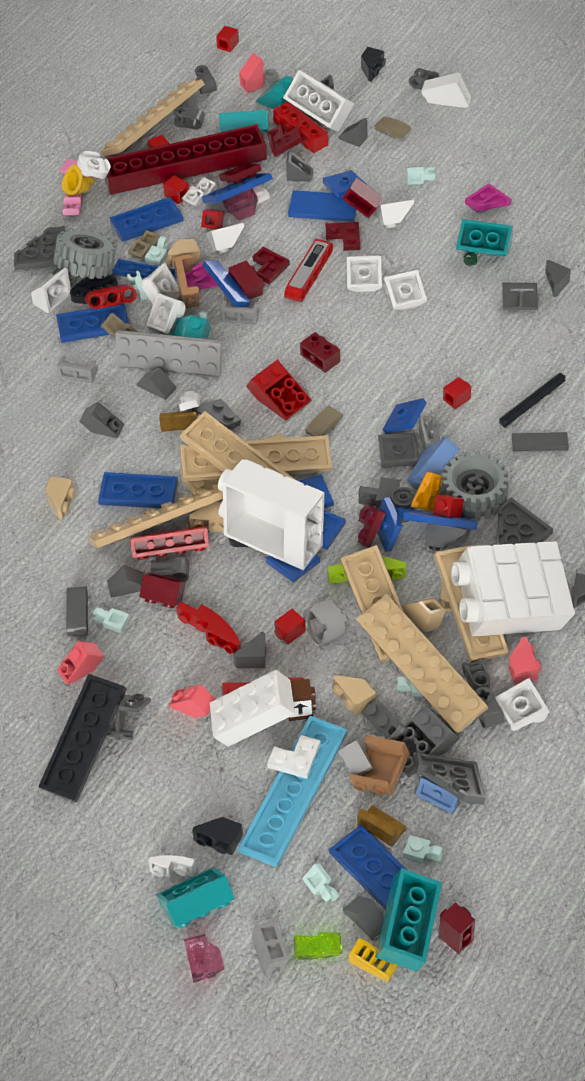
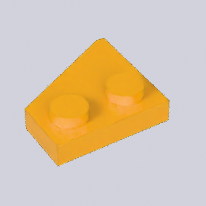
(427, 492)

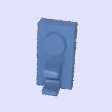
(436, 795)

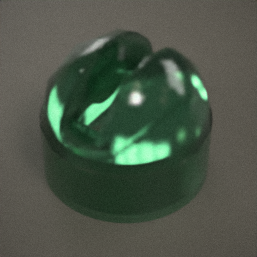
(470, 259)

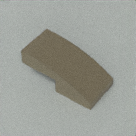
(395, 127)
(142, 246)
(113, 324)
(324, 421)

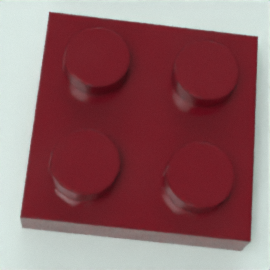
(236, 174)

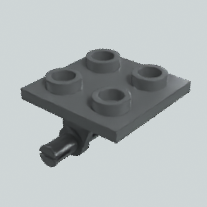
(519, 296)
(129, 703)

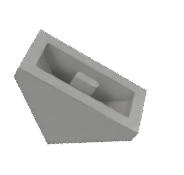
(356, 757)

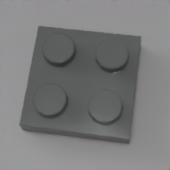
(398, 450)

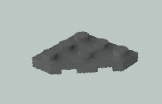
(39, 250)
(520, 525)
(454, 775)

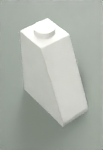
(447, 90)

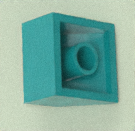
(274, 94)
(192, 327)

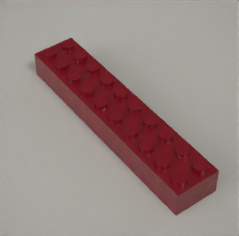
(185, 159)

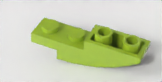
(395, 568)

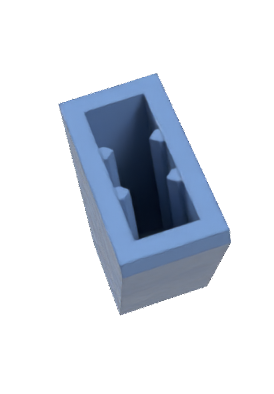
(433, 461)

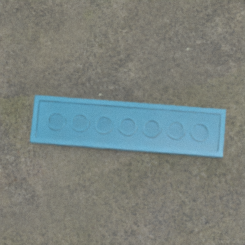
(291, 797)

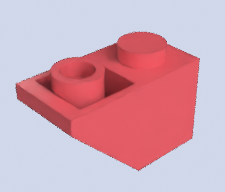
(252, 74)
(80, 661)
(523, 663)
(192, 701)

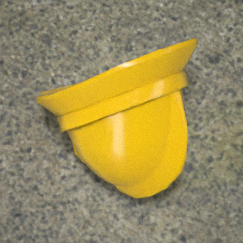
(76, 183)

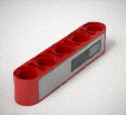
(308, 270)

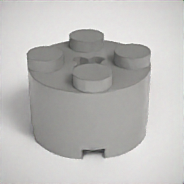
(325, 621)

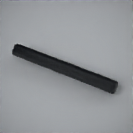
(532, 399)

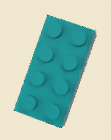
(408, 920)

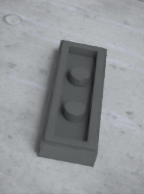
(540, 441)

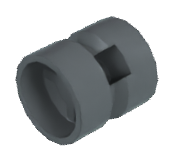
(403, 498)

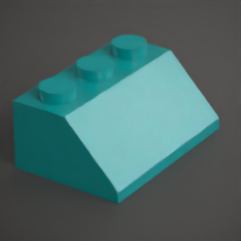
(237, 120)
(485, 237)
(195, 897)

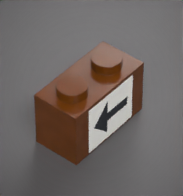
(303, 699)

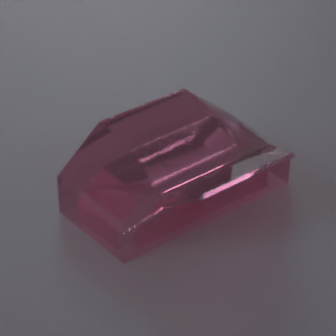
(242, 204)
(203, 958)

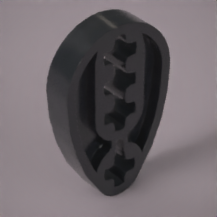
(88, 285)

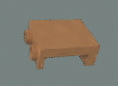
(189, 295)
(388, 762)

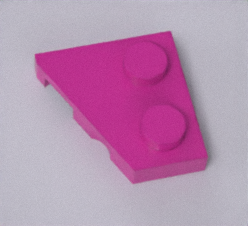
(487, 198)
(200, 278)

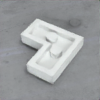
(297, 762)

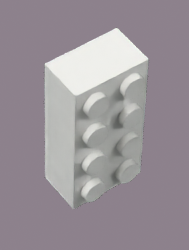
(318, 100)
(252, 708)

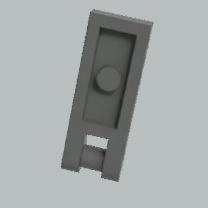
(383, 720)

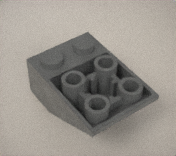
(426, 735)

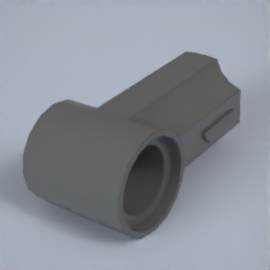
(177, 568)

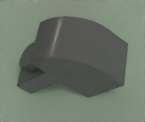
(374, 496)

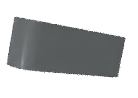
(77, 611)

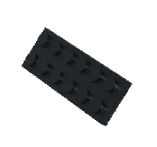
(82, 738)

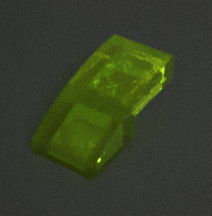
(317, 947)

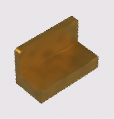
(176, 420)
(381, 825)

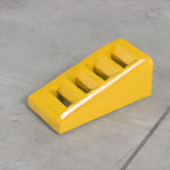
(369, 949)

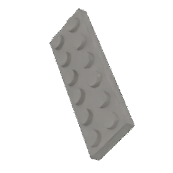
(169, 353)

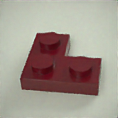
(283, 141)
(347, 231)
(272, 264)
(372, 519)

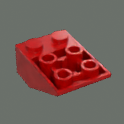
(278, 390)

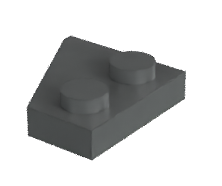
(220, 411)

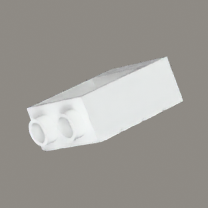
(272, 513)
(512, 588)

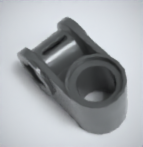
(202, 72)
(421, 77)
(189, 118)
(476, 674)
(494, 713)

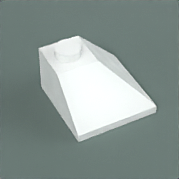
(393, 213)
(224, 238)
(52, 291)

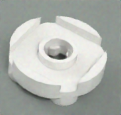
(93, 165)

